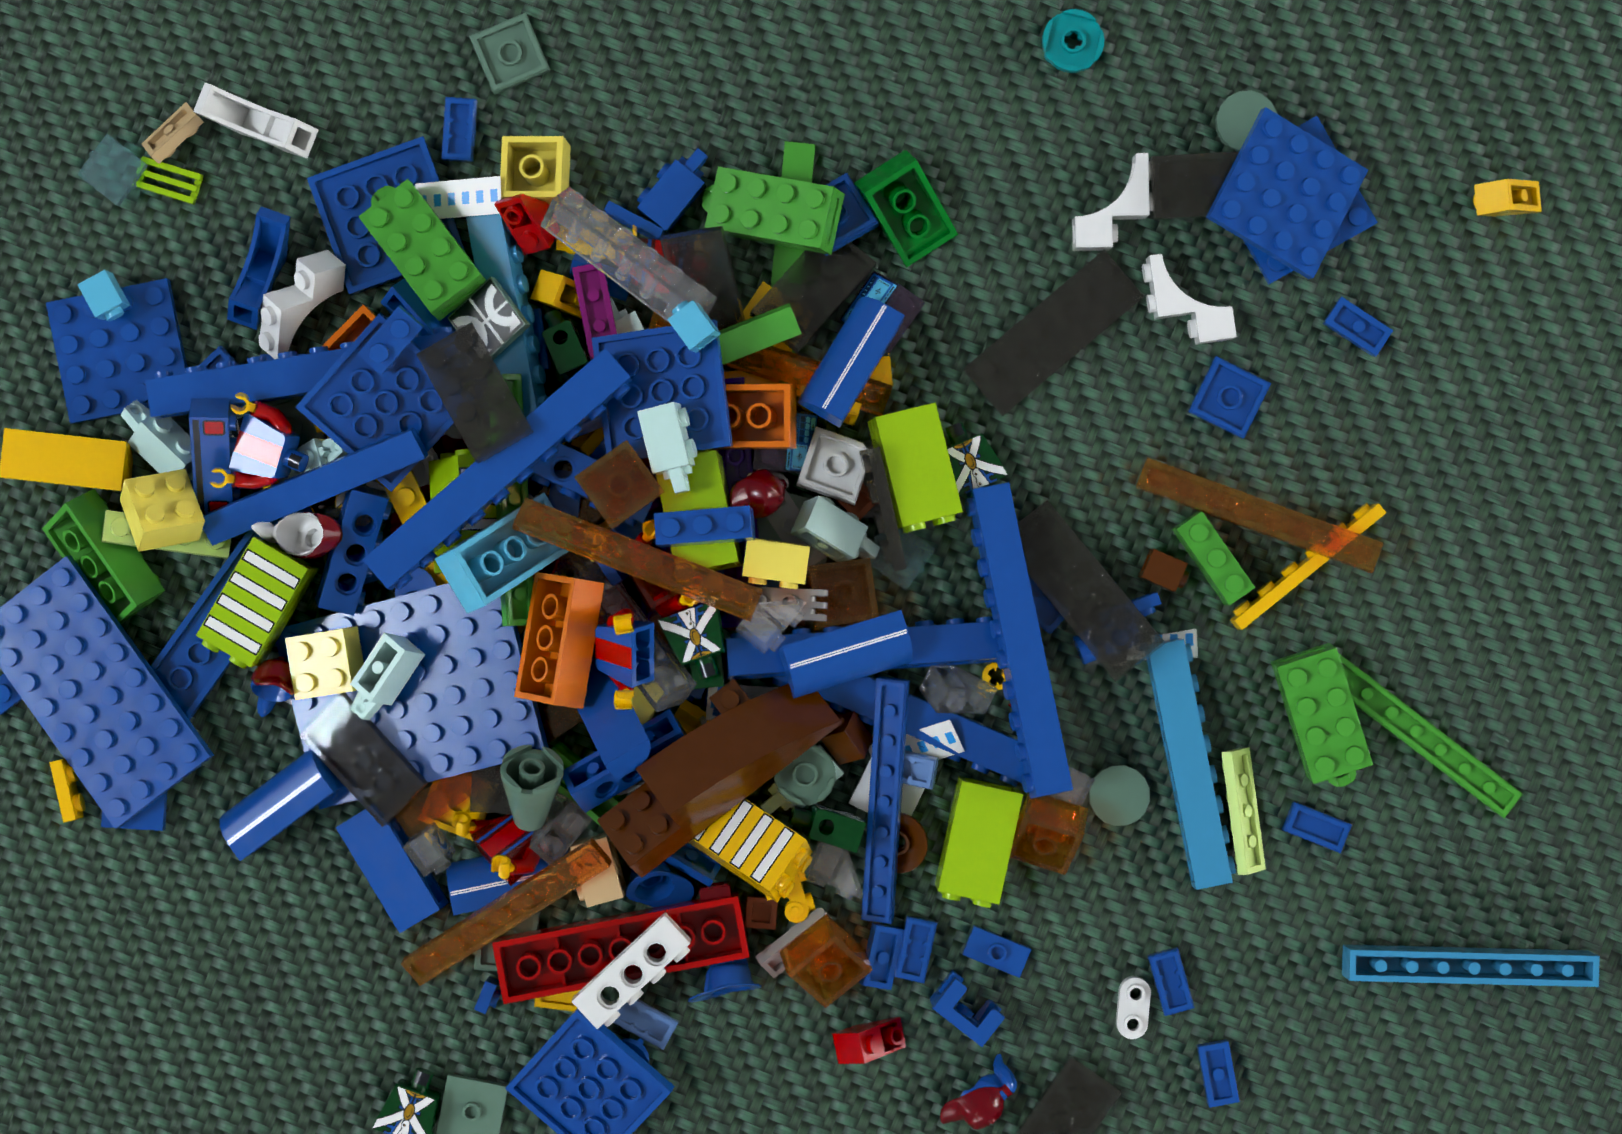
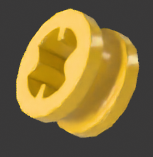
(987, 678)

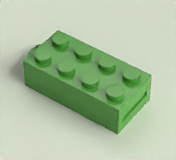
(774, 210)
(422, 248)
(1322, 715)

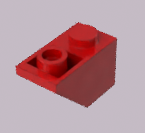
(523, 218)
(869, 1041)

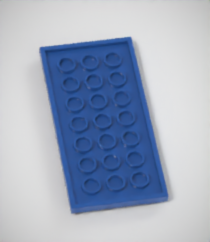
(96, 693)

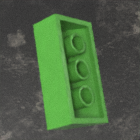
(113, 569)

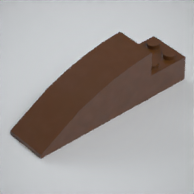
(712, 772)

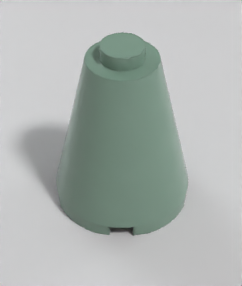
(531, 784)

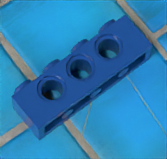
(544, 475)
(347, 597)
(592, 782)

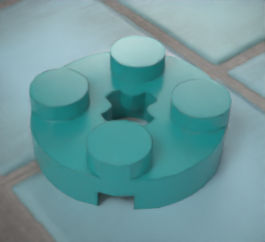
(1087, 31)

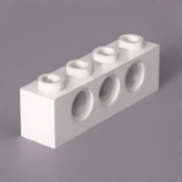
(590, 998)

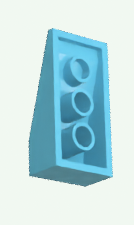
(495, 560)

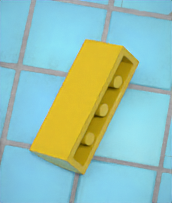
(65, 459)

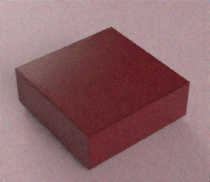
(715, 891)

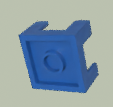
(978, 1027)

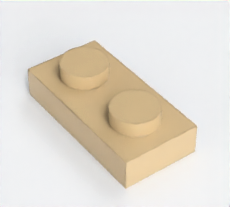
(172, 133)

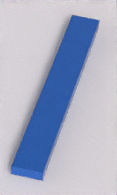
(314, 485)
(885, 799)

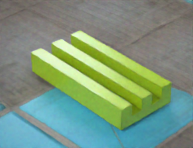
(194, 188)

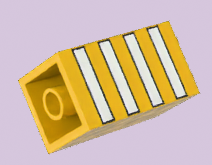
(756, 849)

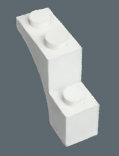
(255, 121)
(1096, 230)
(1167, 300)
(284, 310)

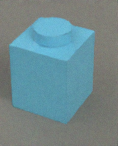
(104, 296)
(693, 325)

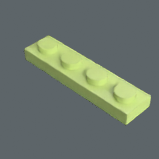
(117, 531)
(1243, 811)

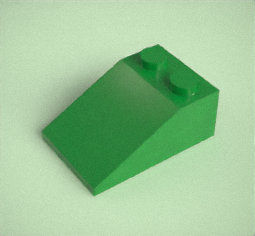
(906, 207)

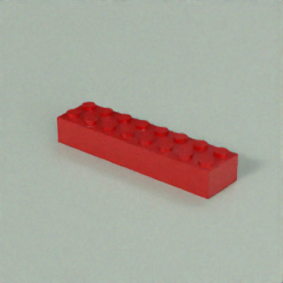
(574, 953)

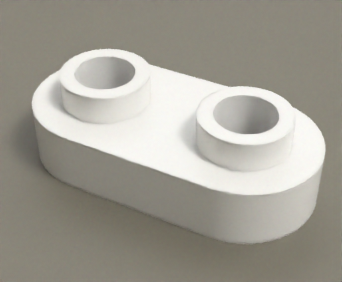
(1133, 1008)

